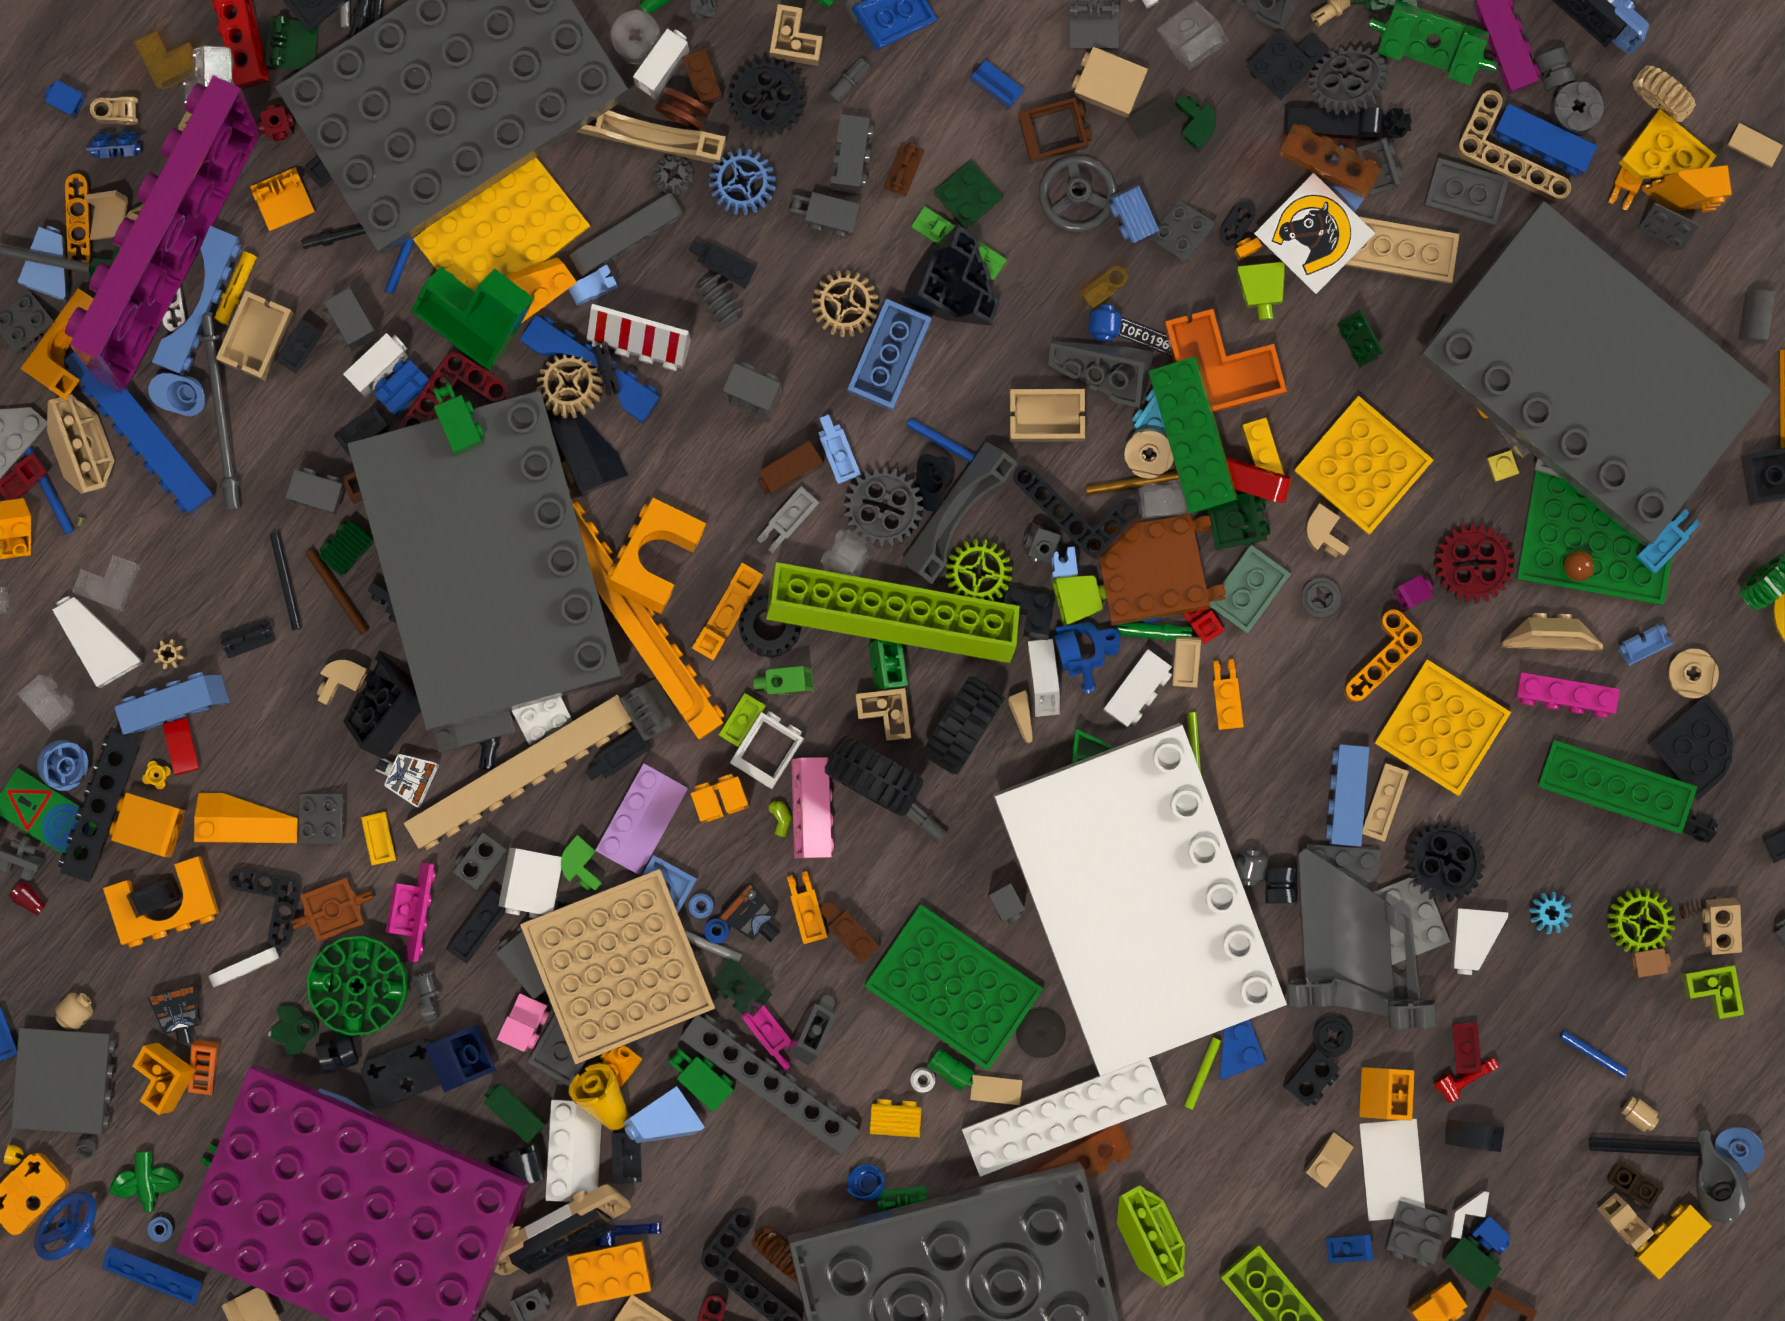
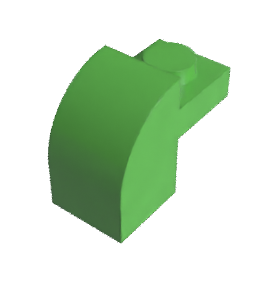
(575, 859)

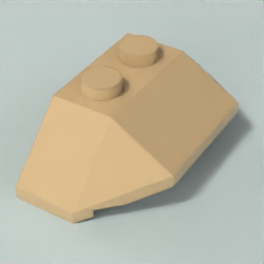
(79, 444)
(1552, 634)

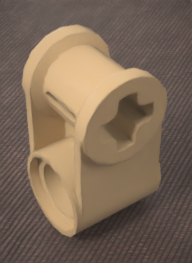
(117, 110)

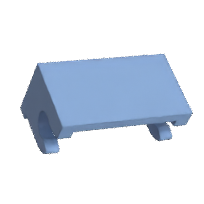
(1062, 569)

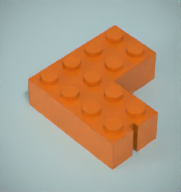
(1228, 379)

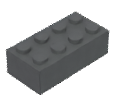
(753, 391)

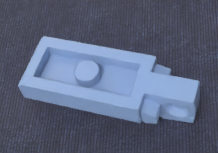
(838, 451)

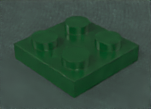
(968, 195)

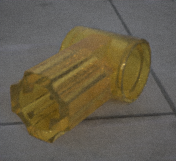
(1102, 287)

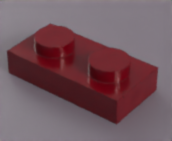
(1466, 1048)

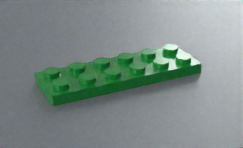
(1193, 435)
(1617, 787)

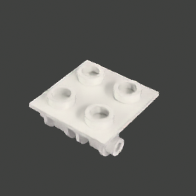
(542, 719)

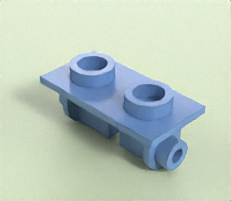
(1640, 648)

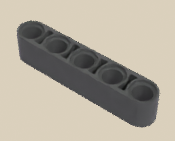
(626, 235)

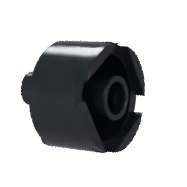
(523, 1164)

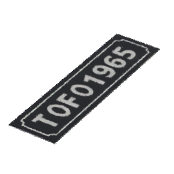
(1144, 336)

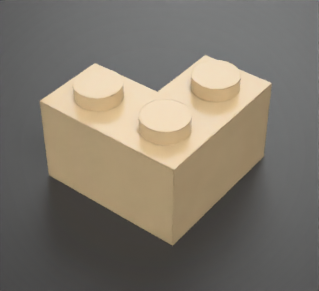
(789, 43)
(890, 706)

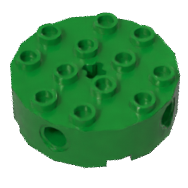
(341, 966)

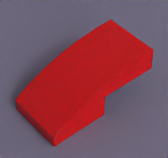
(1204, 624)
(181, 746)

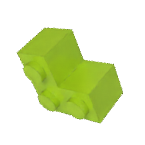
(1722, 987)

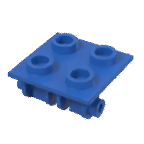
(104, 141)

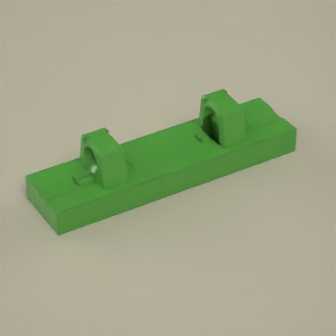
(931, 225)

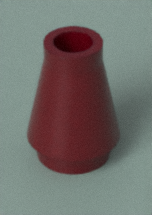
(26, 898)

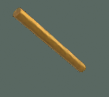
(1129, 483)

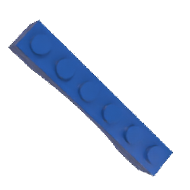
(548, 341)

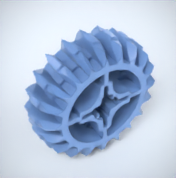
(752, 176)

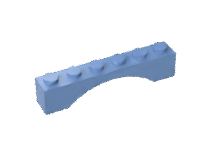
(176, 349)

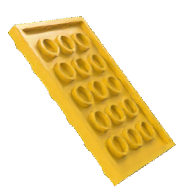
(504, 227)

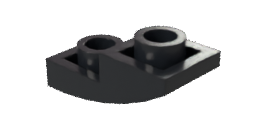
(381, 596)

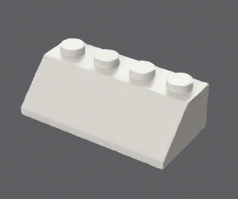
(572, 1151)

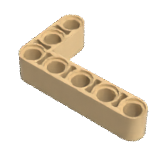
(1504, 157)

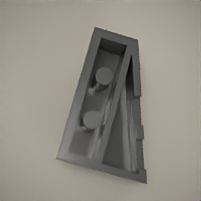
(851, 154)

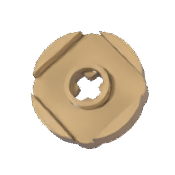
(1137, 460)
(1681, 682)

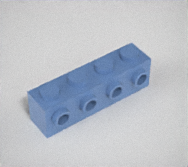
(1348, 795)

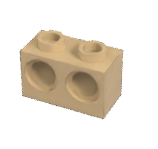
(1729, 925)

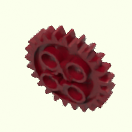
(1476, 585)

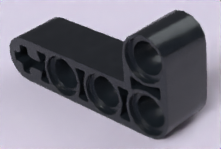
(1360, 125)

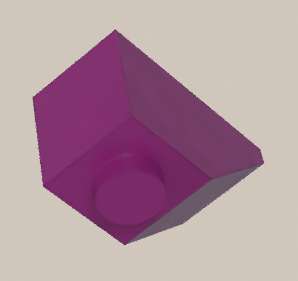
(1413, 592)

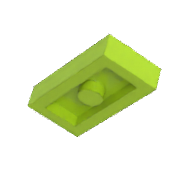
(741, 720)

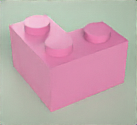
(523, 1023)

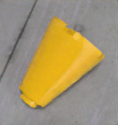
(600, 1096)

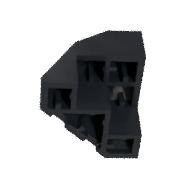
(954, 281)

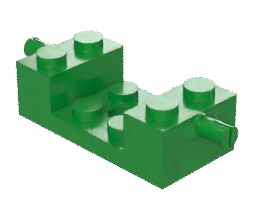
(1458, 52)

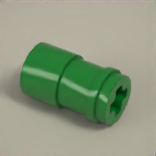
(953, 1072)

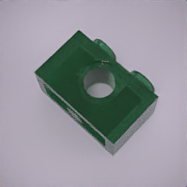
(754, 993)

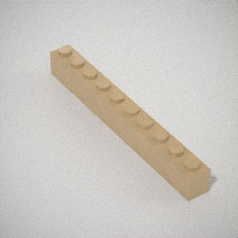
(518, 773)

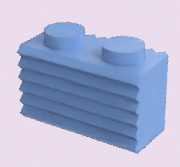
(1133, 214)

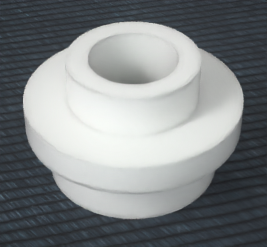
(914, 1079)

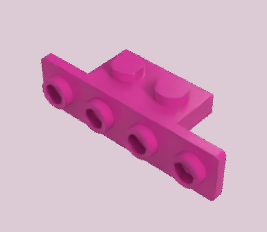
(409, 910)

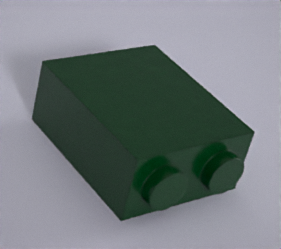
(514, 1112)

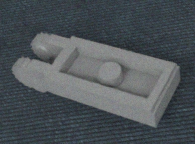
(789, 517)

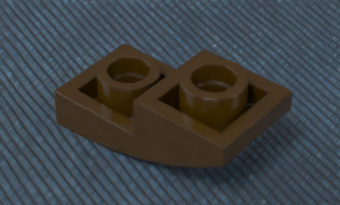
(1635, 1185)

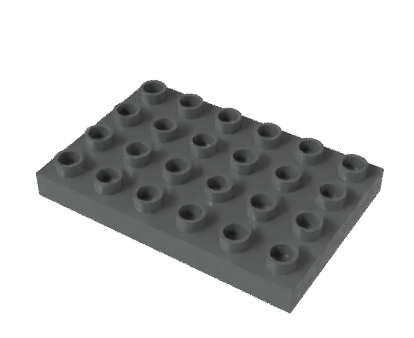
(448, 104)

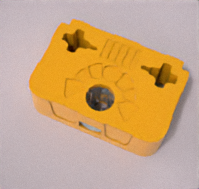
(21, 1186)

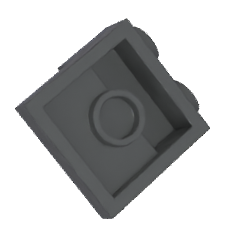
(1416, 1233)

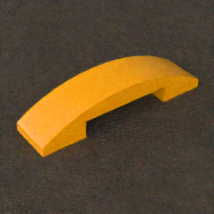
(728, 611)

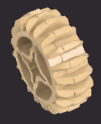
(1664, 93)
(855, 307)
(581, 371)

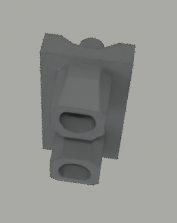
(21, 855)

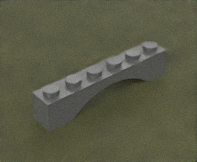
(930, 550)

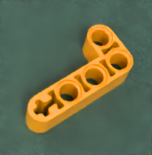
(1379, 661)

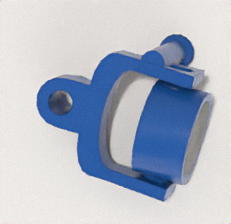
(1069, 655)

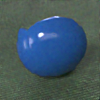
(866, 1182)

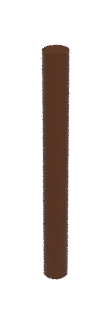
(337, 591)

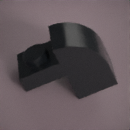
(1474, 1135)

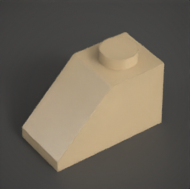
(1328, 1160)

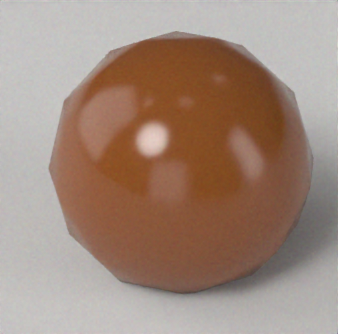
(1578, 566)

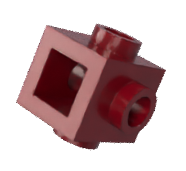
(279, 131)

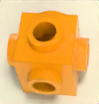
(622, 1062)

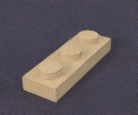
(1384, 802)

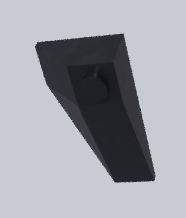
(586, 452)

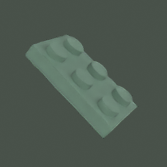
(1250, 589)

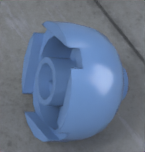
(62, 764)

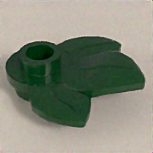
(290, 1031)

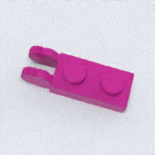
(769, 1033)

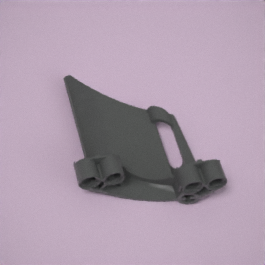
(1350, 949)

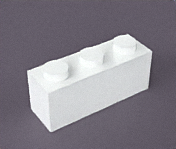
(1138, 689)

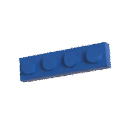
(152, 1275)

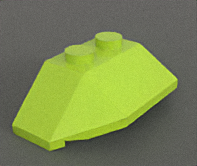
(1151, 1235)

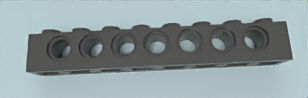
(695, 1038)

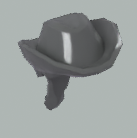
(1720, 1183)

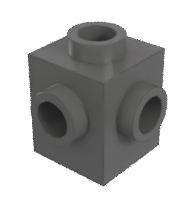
(1041, 543)

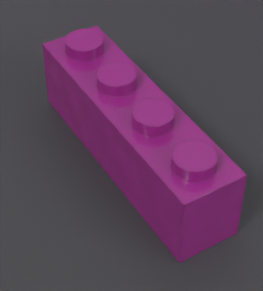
(1507, 44)

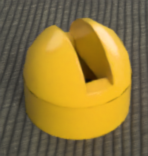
(11, 1155)

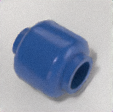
(1104, 323)

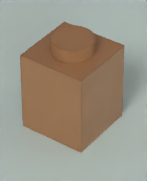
(1650, 962)

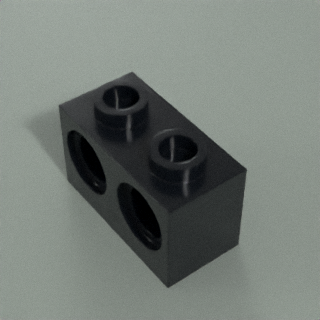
(1307, 1073)

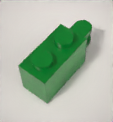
(457, 422)
(702, 1079)

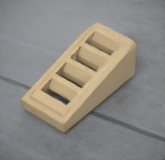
(1020, 709)

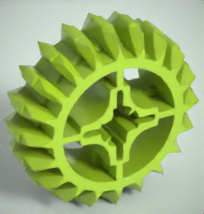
(974, 593)
(1644, 911)

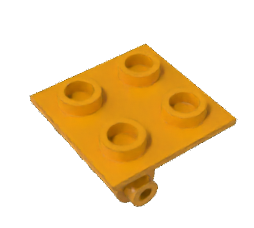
(282, 199)

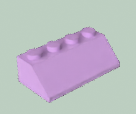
(641, 819)

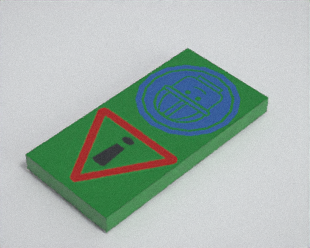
(41, 811)

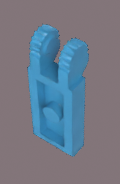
(1667, 543)

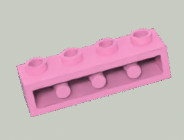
(811, 808)

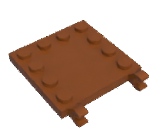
(1157, 571)

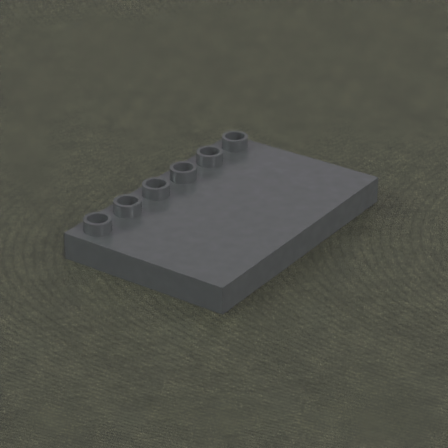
(1594, 374)
(484, 564)
(971, 1255)

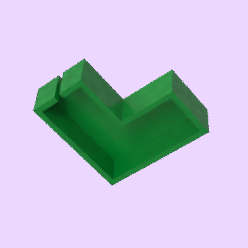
(476, 321)

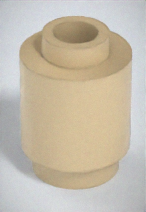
(1640, 1114)

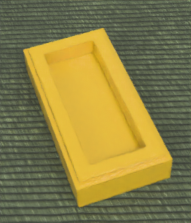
(378, 838)

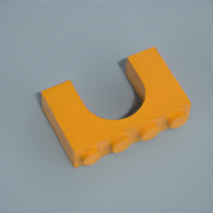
(47, 358)
(657, 523)
(197, 905)

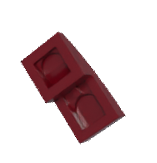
(22, 478)

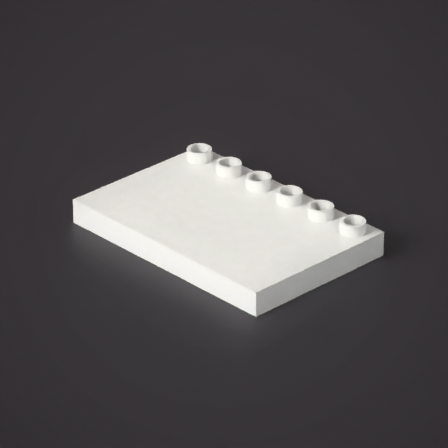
(1140, 899)

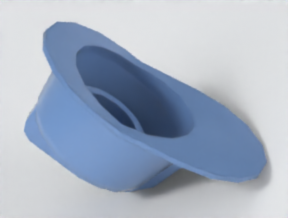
(177, 393)

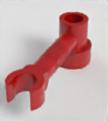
(1450, 1087)

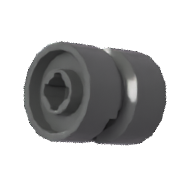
(1555, 69)

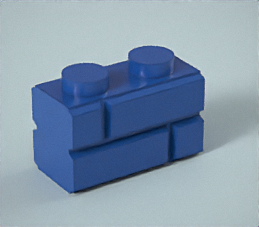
(401, 387)

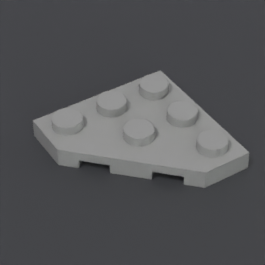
(18, 432)

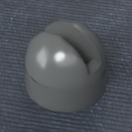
(85, 1148)

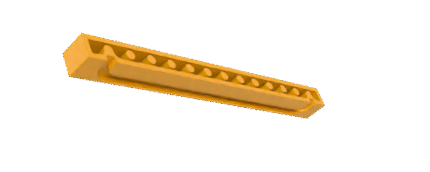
(650, 639)

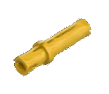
(235, 287)

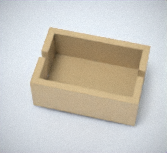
(255, 336)
(1047, 415)

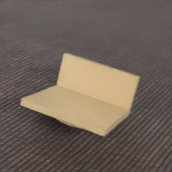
(108, 213)
(251, 1307)

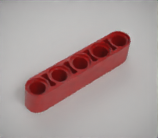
(1258, 481)

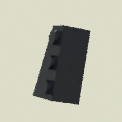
(383, 708)

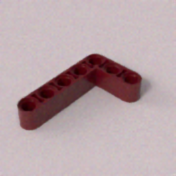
(453, 377)

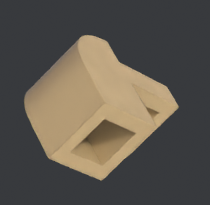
(1318, 530)
(343, 673)
(1625, 1221)

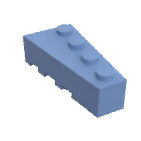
(171, 703)

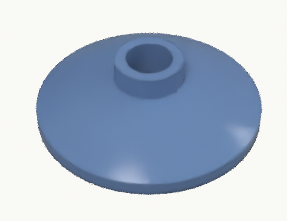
(1746, 1158)

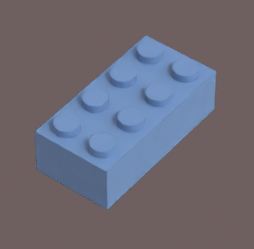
(889, 355)

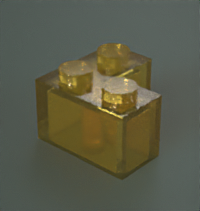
(164, 66)

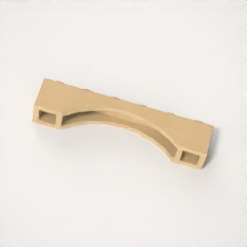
(670, 140)

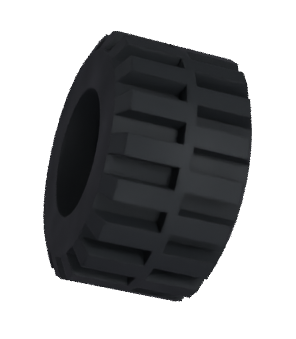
(757, 644)

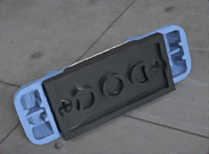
(1609, 21)

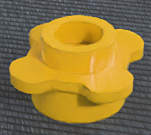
(149, 777)

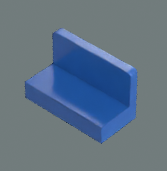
(996, 84)

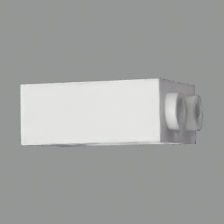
(376, 364)
(772, 720)

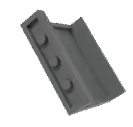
(63, 1081)

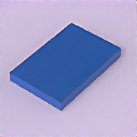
(892, 19)

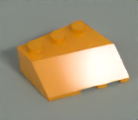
(1692, 189)

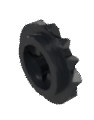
(1344, 1039)

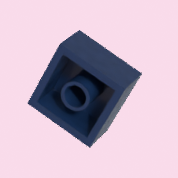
(460, 1058)

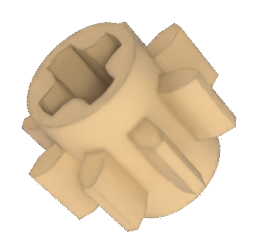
(171, 661)

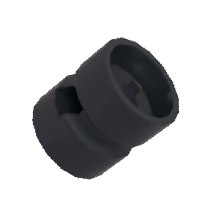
(1280, 885)
(345, 1050)

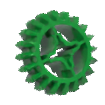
(1765, 584)

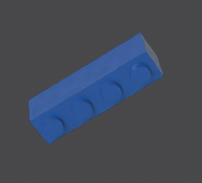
(1544, 140)

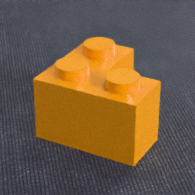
(168, 1077)
(1439, 1305)

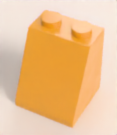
(147, 825)

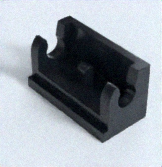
(298, 346)
(363, 427)
(625, 1159)

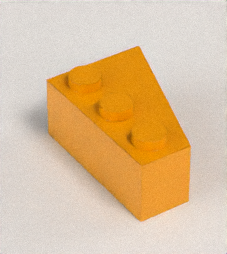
(543, 282)

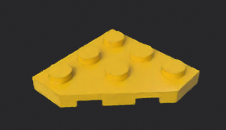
(1665, 149)

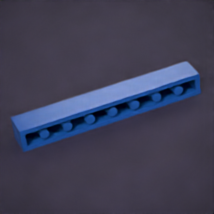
(144, 439)

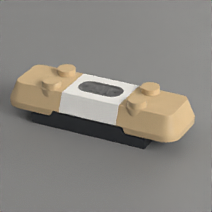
(562, 1231)

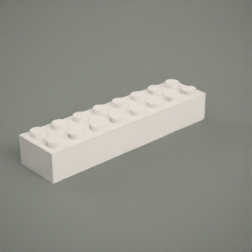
(1063, 1116)

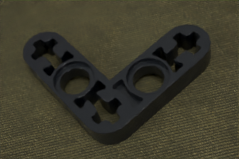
(275, 891)

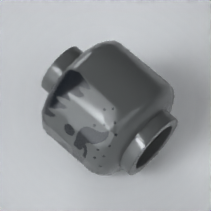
(1251, 866)

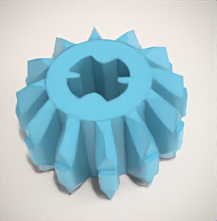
(1556, 906)

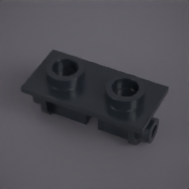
(247, 638)
(1701, 828)

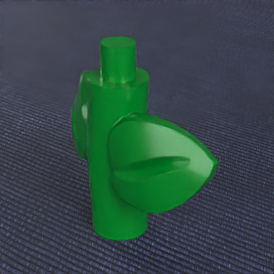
(144, 1181)

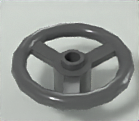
(1076, 183)

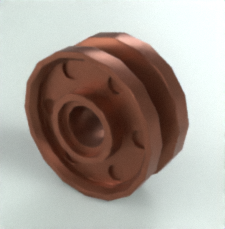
(682, 109)

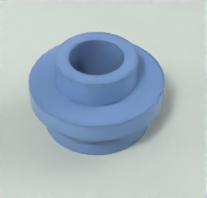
(693, 902)
(168, 1229)

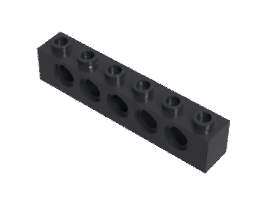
(85, 868)

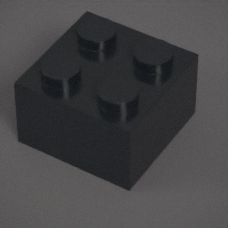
(1764, 476)

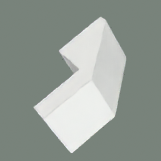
(1474, 1206)

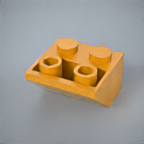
(15, 529)
(1386, 1093)

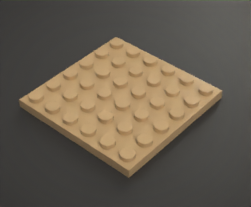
(617, 966)

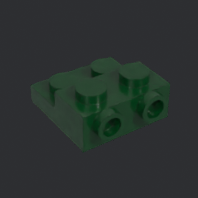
(1239, 522)

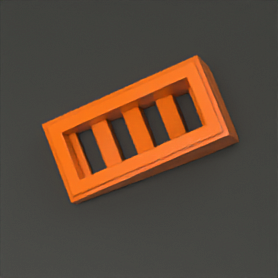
(213, 1049)

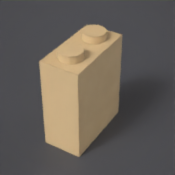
(1109, 82)

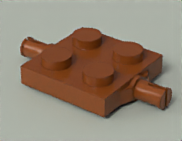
(332, 910)

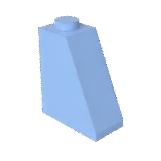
(47, 278)
(664, 1119)

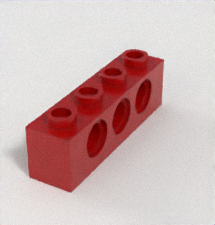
(255, 69)

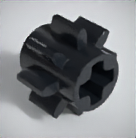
(1396, 123)

